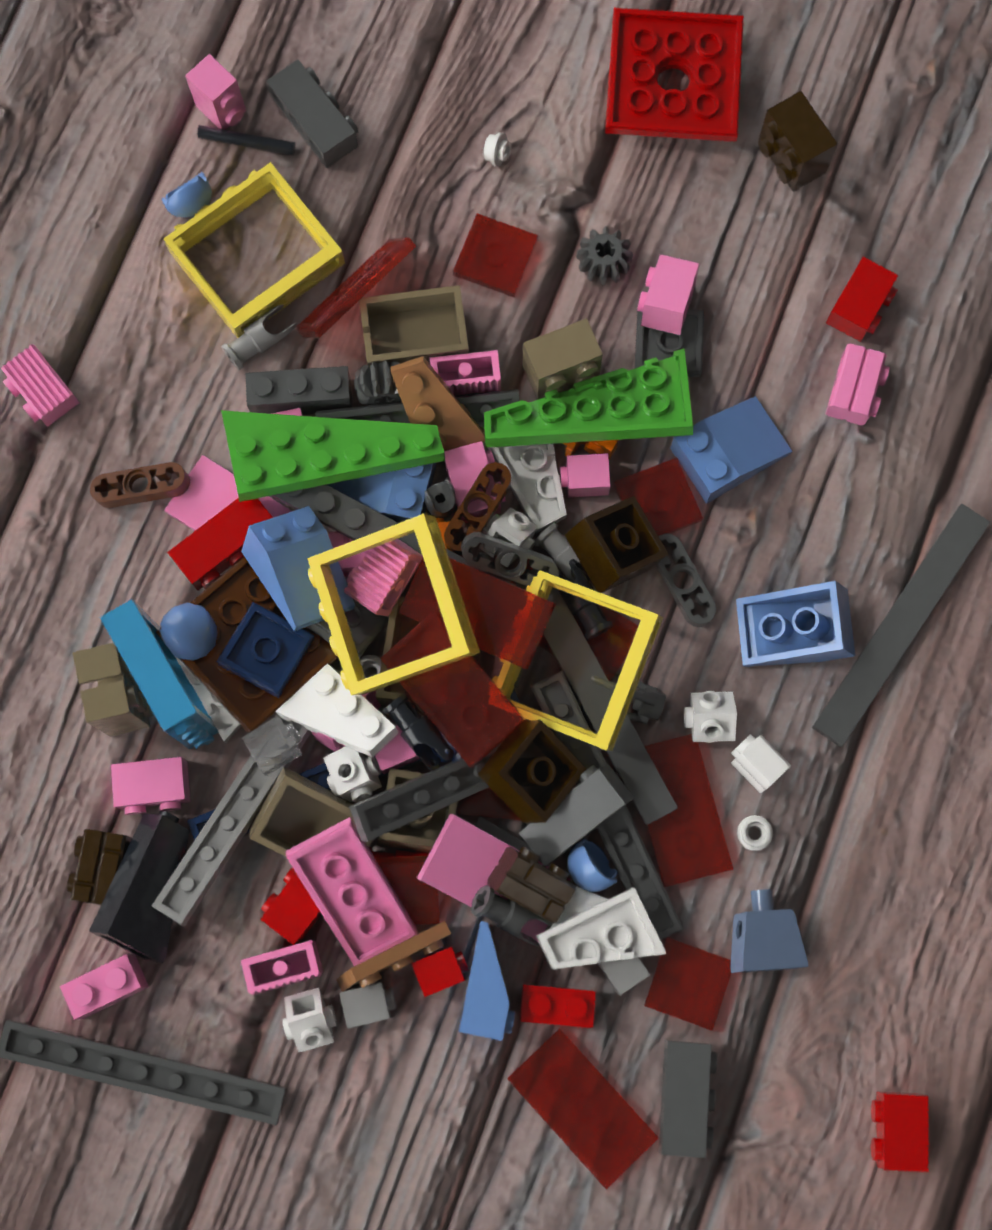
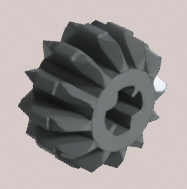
(611, 264)
(375, 384)

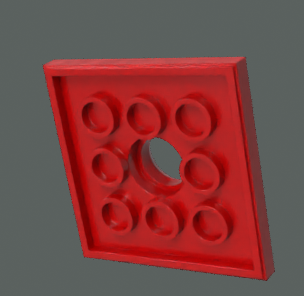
(696, 43)

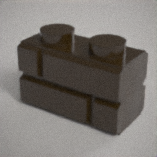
(97, 864)
(531, 883)

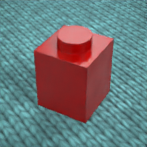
(440, 971)

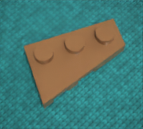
(431, 403)
(395, 957)

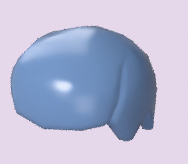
(189, 197)
(188, 631)
(590, 867)

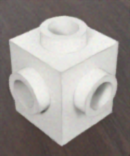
(512, 528)
(711, 716)
(352, 774)
(308, 1027)

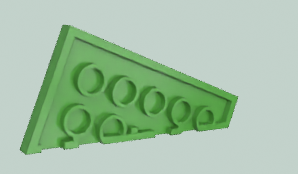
(607, 407)
(302, 452)

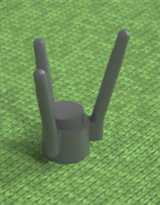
(646, 700)

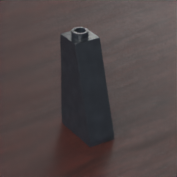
(127, 909)

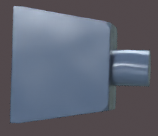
(766, 937)

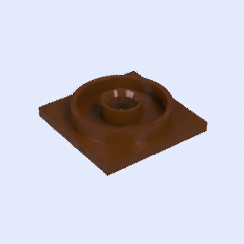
(227, 603)

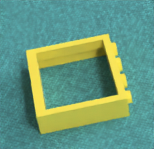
(230, 204)
(445, 589)
(627, 680)

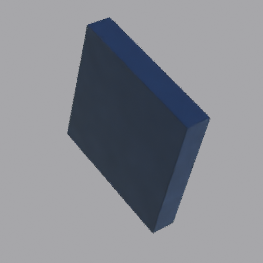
(265, 650)

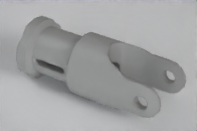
(254, 340)
(558, 548)

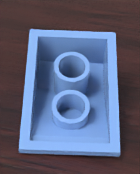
(729, 448)
(393, 493)
(279, 557)
(796, 625)
(486, 999)

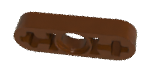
(482, 481)
(154, 490)

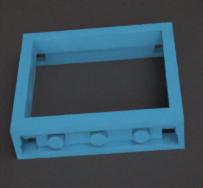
(159, 676)

